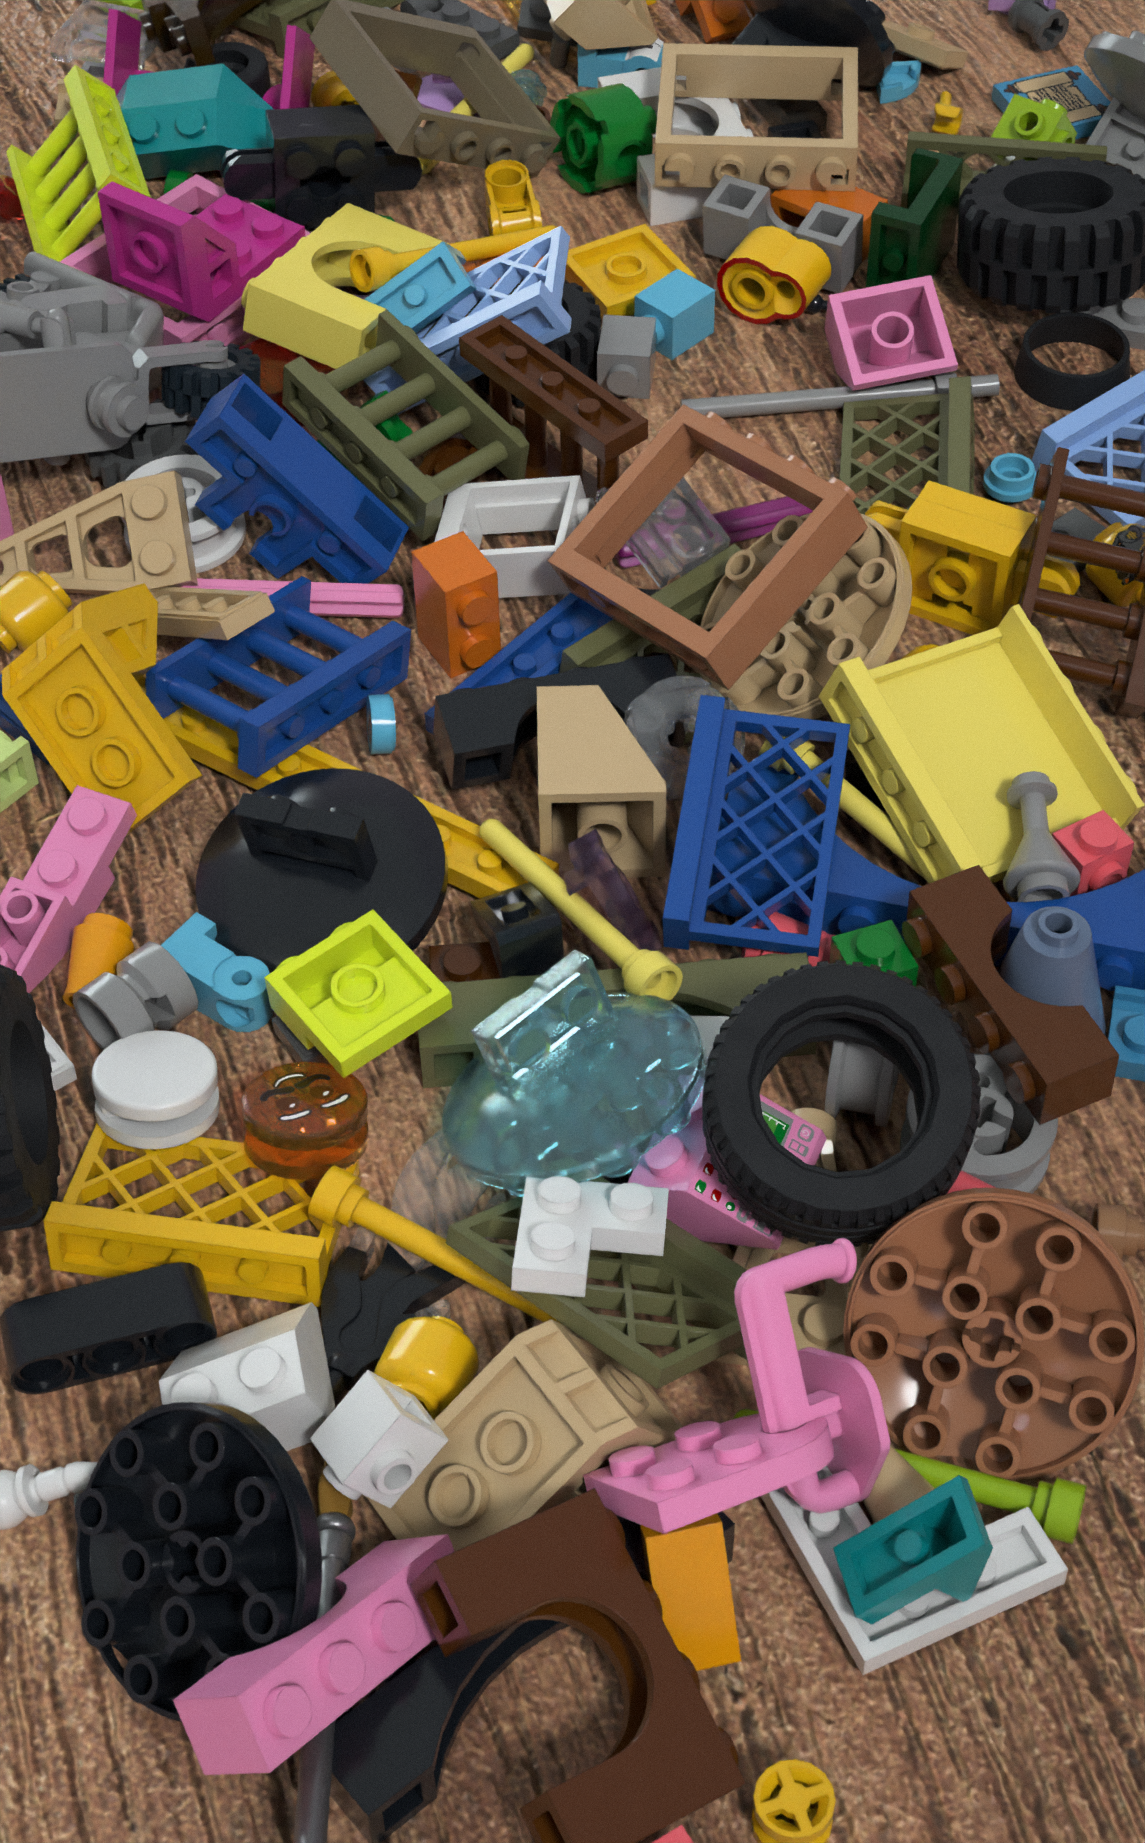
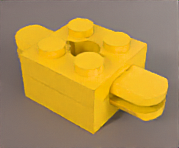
(967, 556)

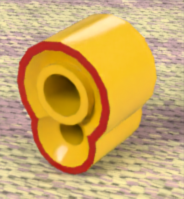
(772, 276)

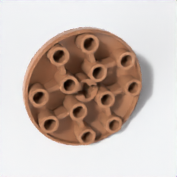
(997, 1331)

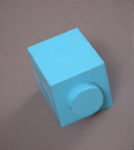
(682, 312)

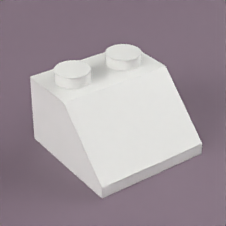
(265, 1370)

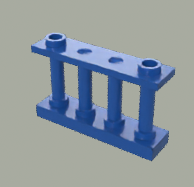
(290, 713)

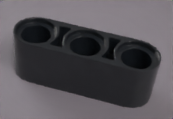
(106, 1328)

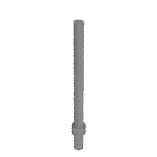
(832, 397)

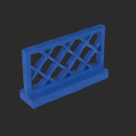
(700, 832)

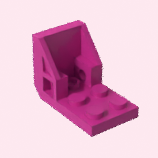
(189, 259)

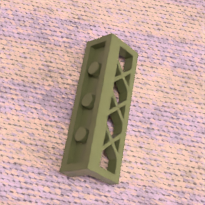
(996, 149)

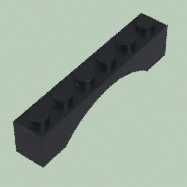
(398, 1739)

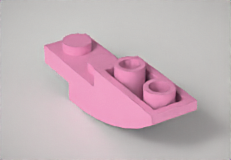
(62, 884)

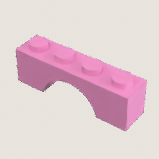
(279, 1697)

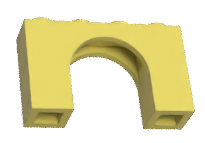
(297, 296)

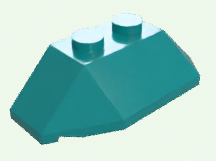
(190, 118)

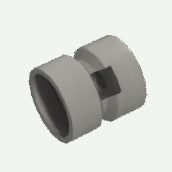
(143, 996)

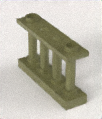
(385, 463)

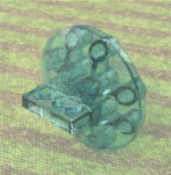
(573, 1081)

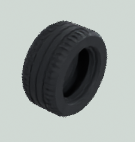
(861, 1008)

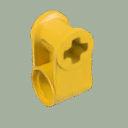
(510, 198)

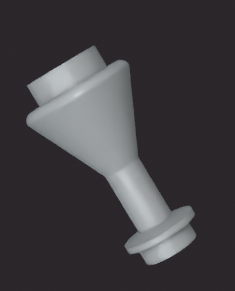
(1039, 865)

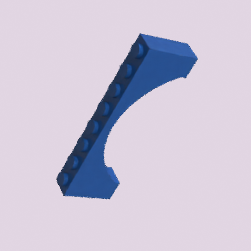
(867, 894)

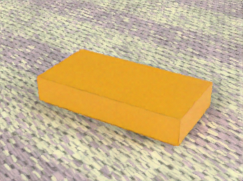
(694, 1590)

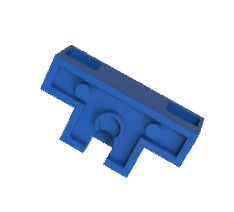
(296, 483)

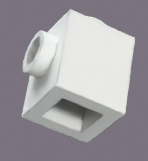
(377, 1441)

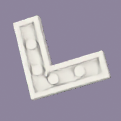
(1016, 1571)

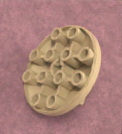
(848, 615)

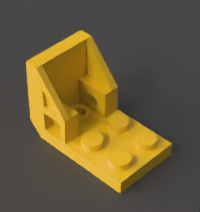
(88, 711)

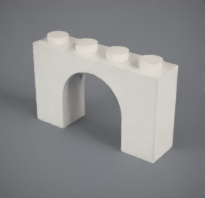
(691, 117)

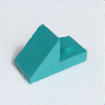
(915, 1550)

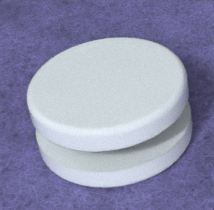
(156, 1089)

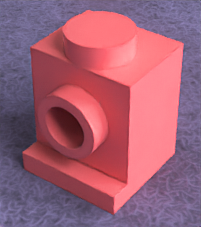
(1097, 850)

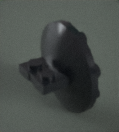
(824, 25)
(321, 856)
(193, 1548)

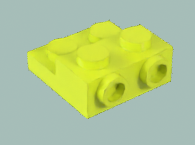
(356, 993)

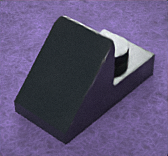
(521, 930)

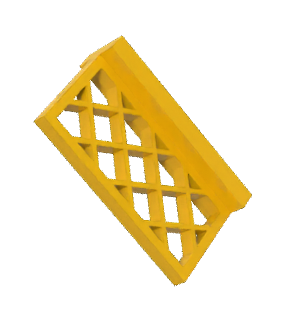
(233, 1259)

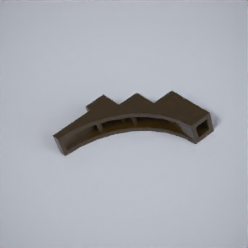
(190, 24)

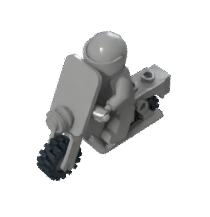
(87, 357)

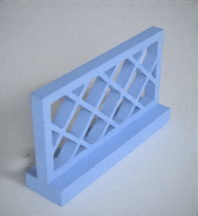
(532, 306)
(1094, 426)

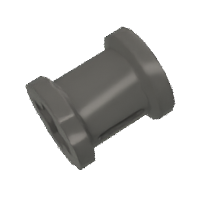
(1040, 22)

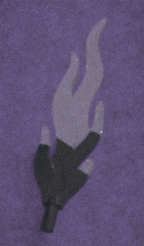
(363, 1314)

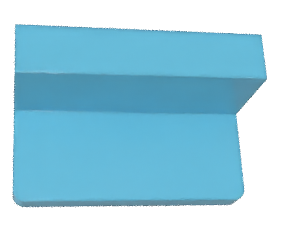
(426, 287)

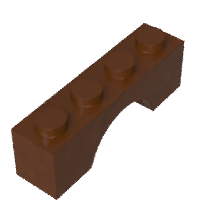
(1047, 1052)

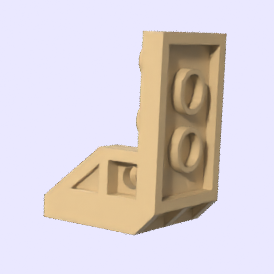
(527, 1437)

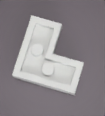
(570, 1219)

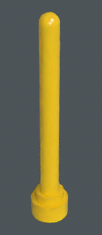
(374, 266)
(344, 1201)

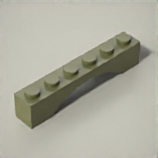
(706, 989)

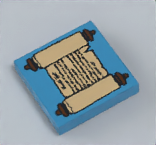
(1065, 86)

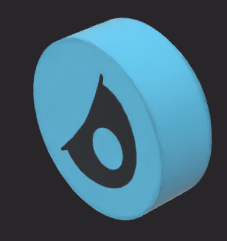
(380, 724)

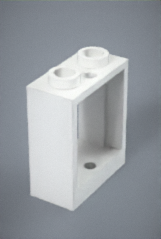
(514, 508)

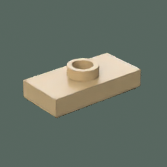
(919, 43)

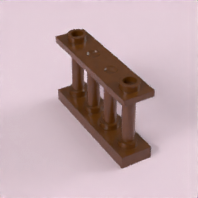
(555, 393)
(1126, 677)

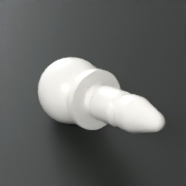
(30, 1490)

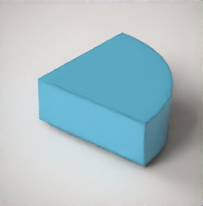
(899, 81)

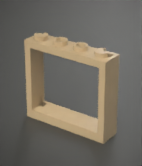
(758, 74)

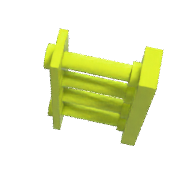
(110, 157)

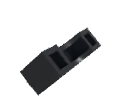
(489, 725)

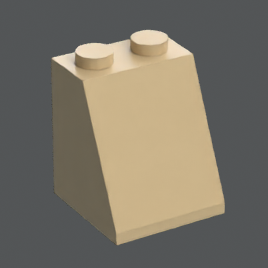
(598, 780)

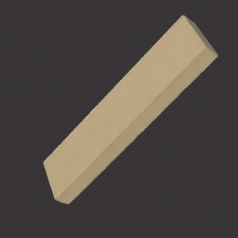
(209, 612)

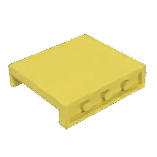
(955, 730)

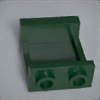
(918, 238)

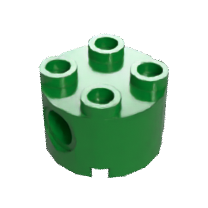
(602, 136)

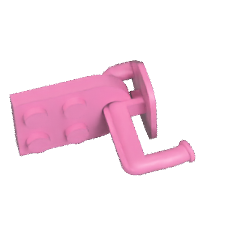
(811, 1415)

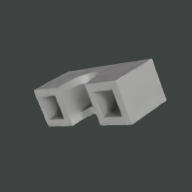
(742, 206)

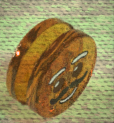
(304, 1120)

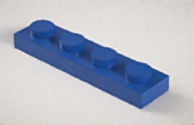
(536, 649)

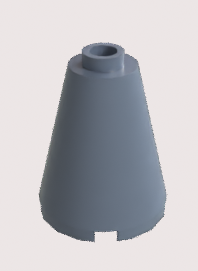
(1055, 962)

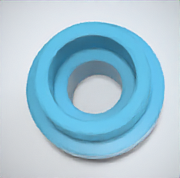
(1010, 478)

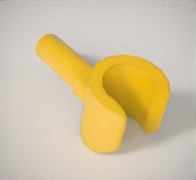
(948, 117)

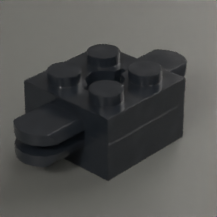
(317, 146)

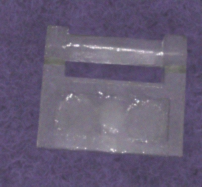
(90, 25)

